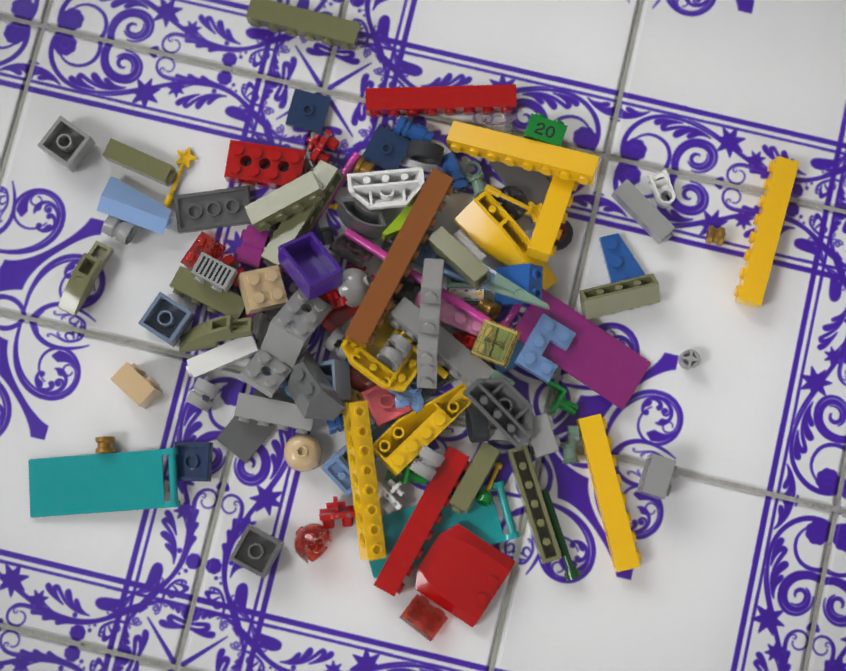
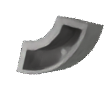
(361, 219)

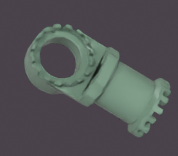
(475, 179)
(569, 449)

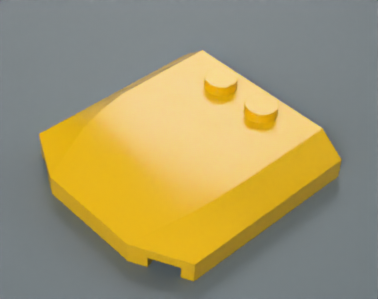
(366, 361)

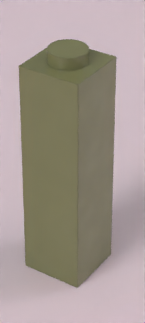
(139, 162)
(458, 258)
(474, 478)

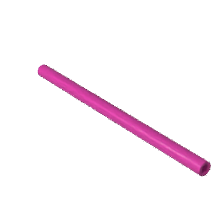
(446, 295)

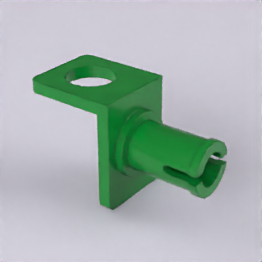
(560, 401)
(407, 476)

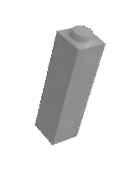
(643, 212)

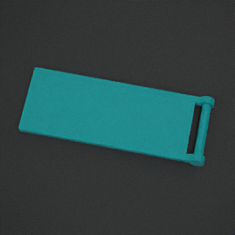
(101, 483)
(479, 520)

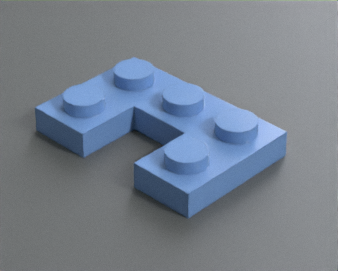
(531, 356)

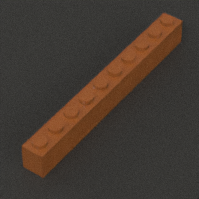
(398, 259)

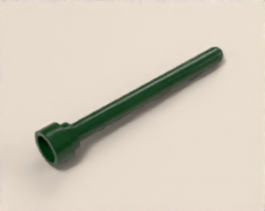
(571, 570)

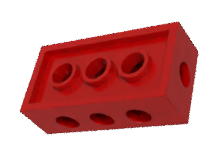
(261, 154)

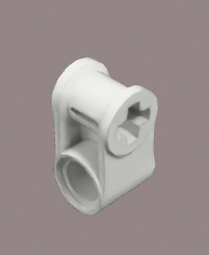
(660, 185)

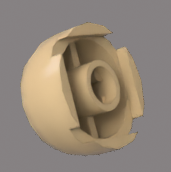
(303, 452)

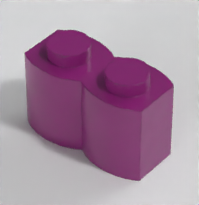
(252, 247)

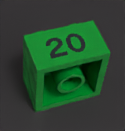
(545, 130)

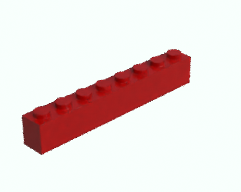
(440, 100)
(421, 521)

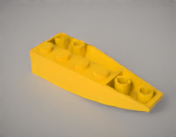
(499, 235)
(408, 434)

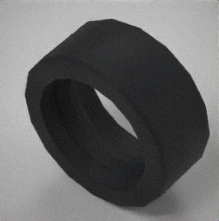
(425, 152)
(476, 425)

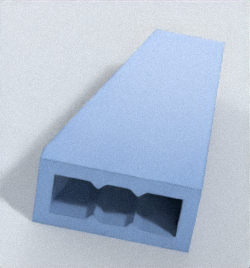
(134, 207)

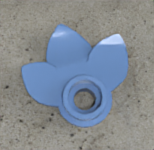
(409, 397)

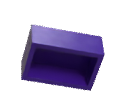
(310, 265)

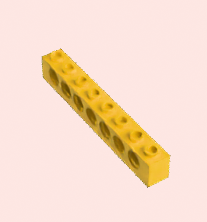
(364, 481)

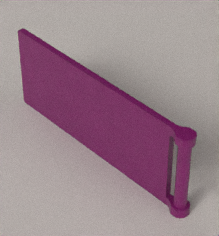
(592, 355)

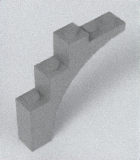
(429, 323)

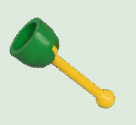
(485, 497)

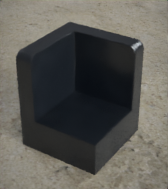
(407, 289)

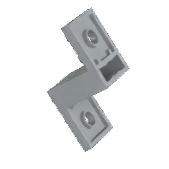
(284, 342)

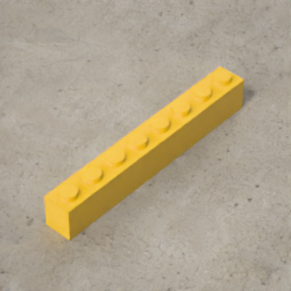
(523, 152)
(766, 232)
(608, 493)

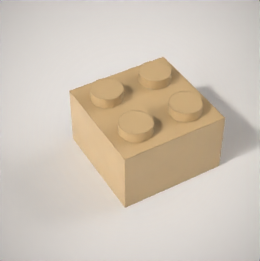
(262, 289)
(135, 385)

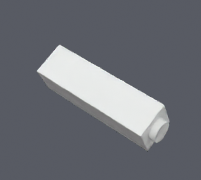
(221, 357)

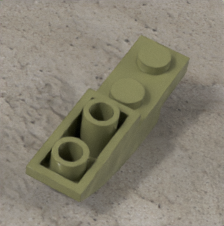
(83, 277)
(218, 329)

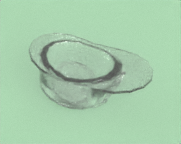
(496, 122)

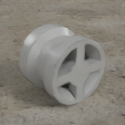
(692, 359)

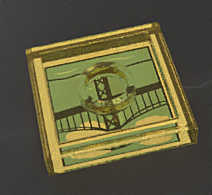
(495, 343)

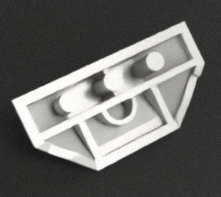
(386, 187)

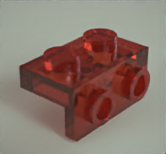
(205, 244)
(424, 617)

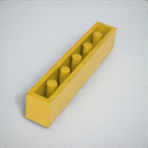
(550, 218)

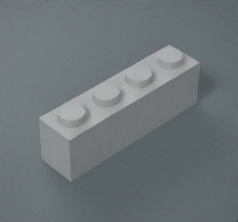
(273, 412)

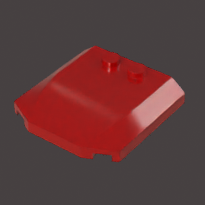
(462, 573)

